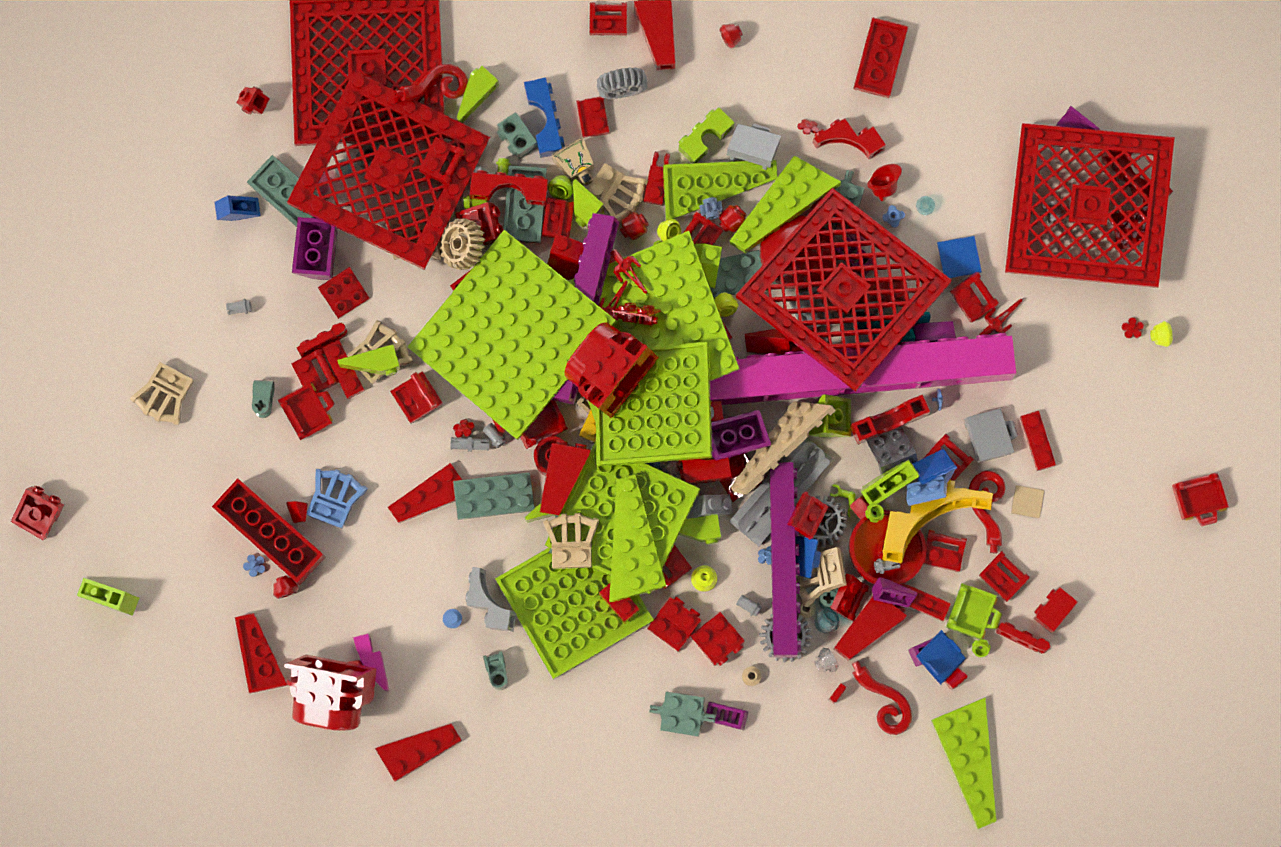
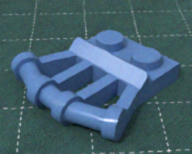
(930, 491)
(329, 509)

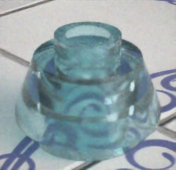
(826, 620)

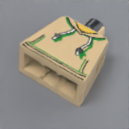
(575, 161)

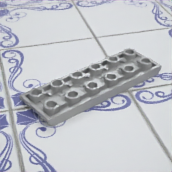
(754, 515)

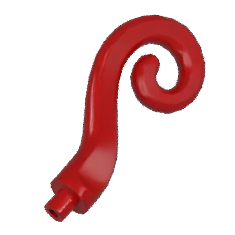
(414, 91)
(993, 532)
(865, 679)

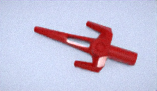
(624, 265)
(608, 309)
(995, 323)

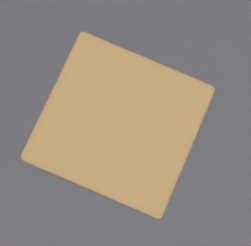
(1027, 501)

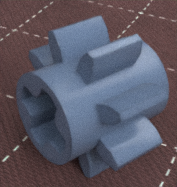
(711, 208)

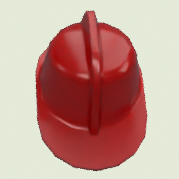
(885, 181)

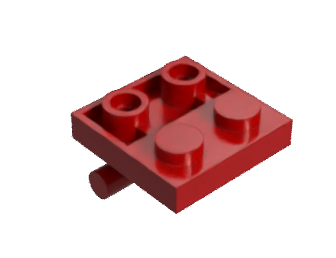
(416, 397)

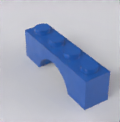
(538, 95)

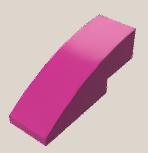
(371, 659)

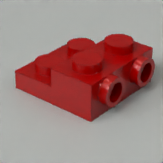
(486, 216)
(37, 512)
(674, 623)
(718, 639)

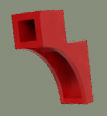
(867, 142)

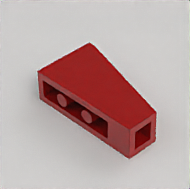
(657, 27)
(561, 475)
(869, 626)

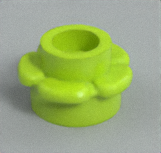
(874, 508)
(981, 652)

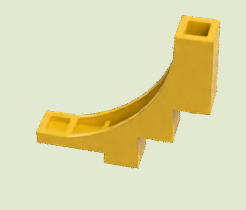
(904, 526)

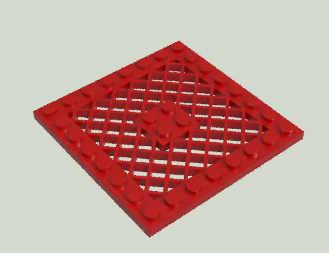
(366, 62)
(386, 170)
(1090, 205)
(843, 289)

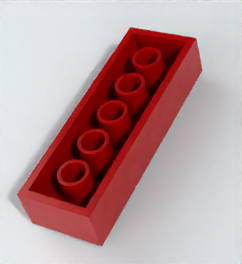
(268, 531)

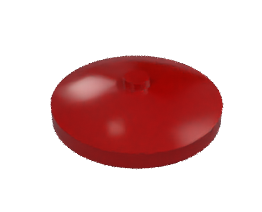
(774, 240)
(867, 546)

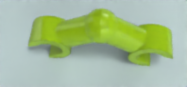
(850, 495)

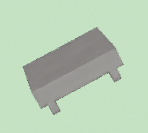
(754, 145)
(990, 435)

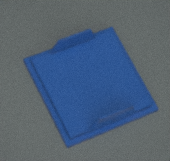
(959, 257)
(934, 466)
(808, 555)
(941, 657)

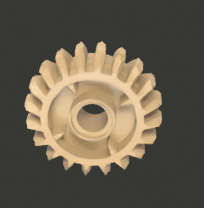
(462, 244)

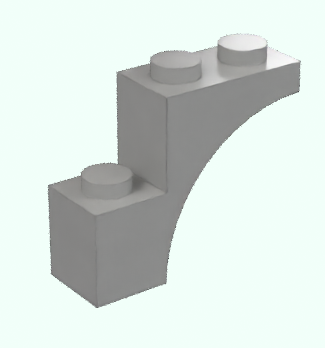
(711, 505)
(479, 598)

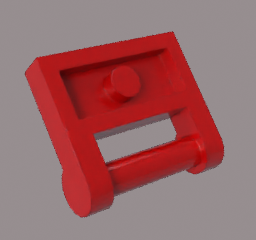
(608, 24)
(436, 158)
(709, 232)
(968, 299)
(307, 373)
(967, 460)
(943, 557)
(677, 566)
(999, 580)
(849, 597)

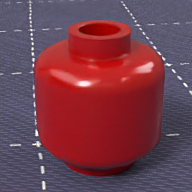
(732, 218)
(634, 226)

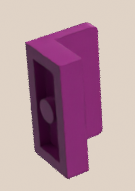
(1075, 119)

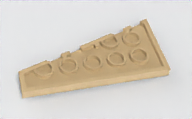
(784, 439)

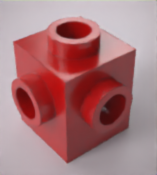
(252, 100)

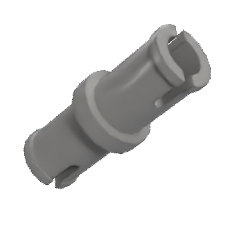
(469, 443)

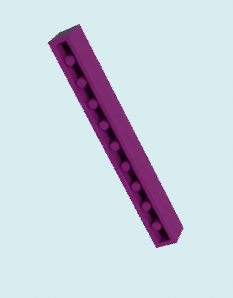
(592, 274)
(783, 562)

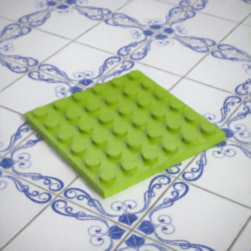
(664, 414)
(594, 495)
(565, 611)

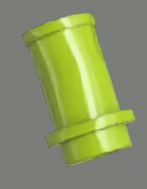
(503, 165)
(468, 202)

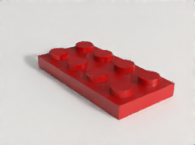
(880, 57)

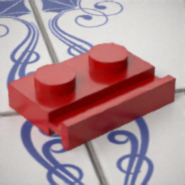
(592, 117)
(557, 218)
(807, 515)

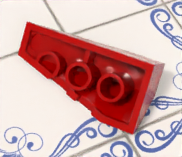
(565, 256)

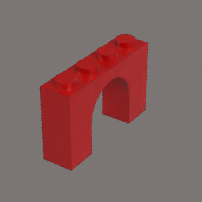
(704, 471)

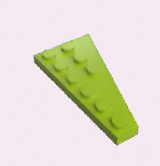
(692, 183)
(787, 198)
(634, 553)
(967, 748)

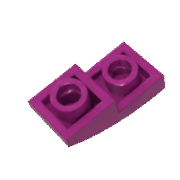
(934, 331)

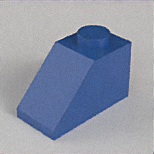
(237, 208)

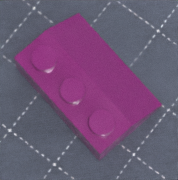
(314, 249)
(738, 435)

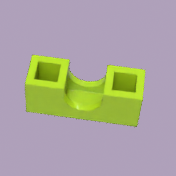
(716, 123)

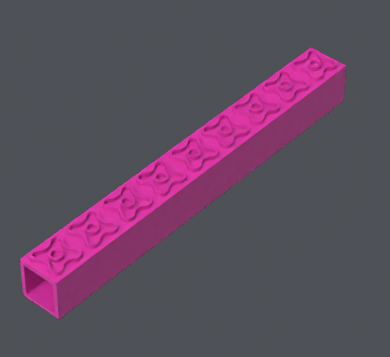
(906, 367)

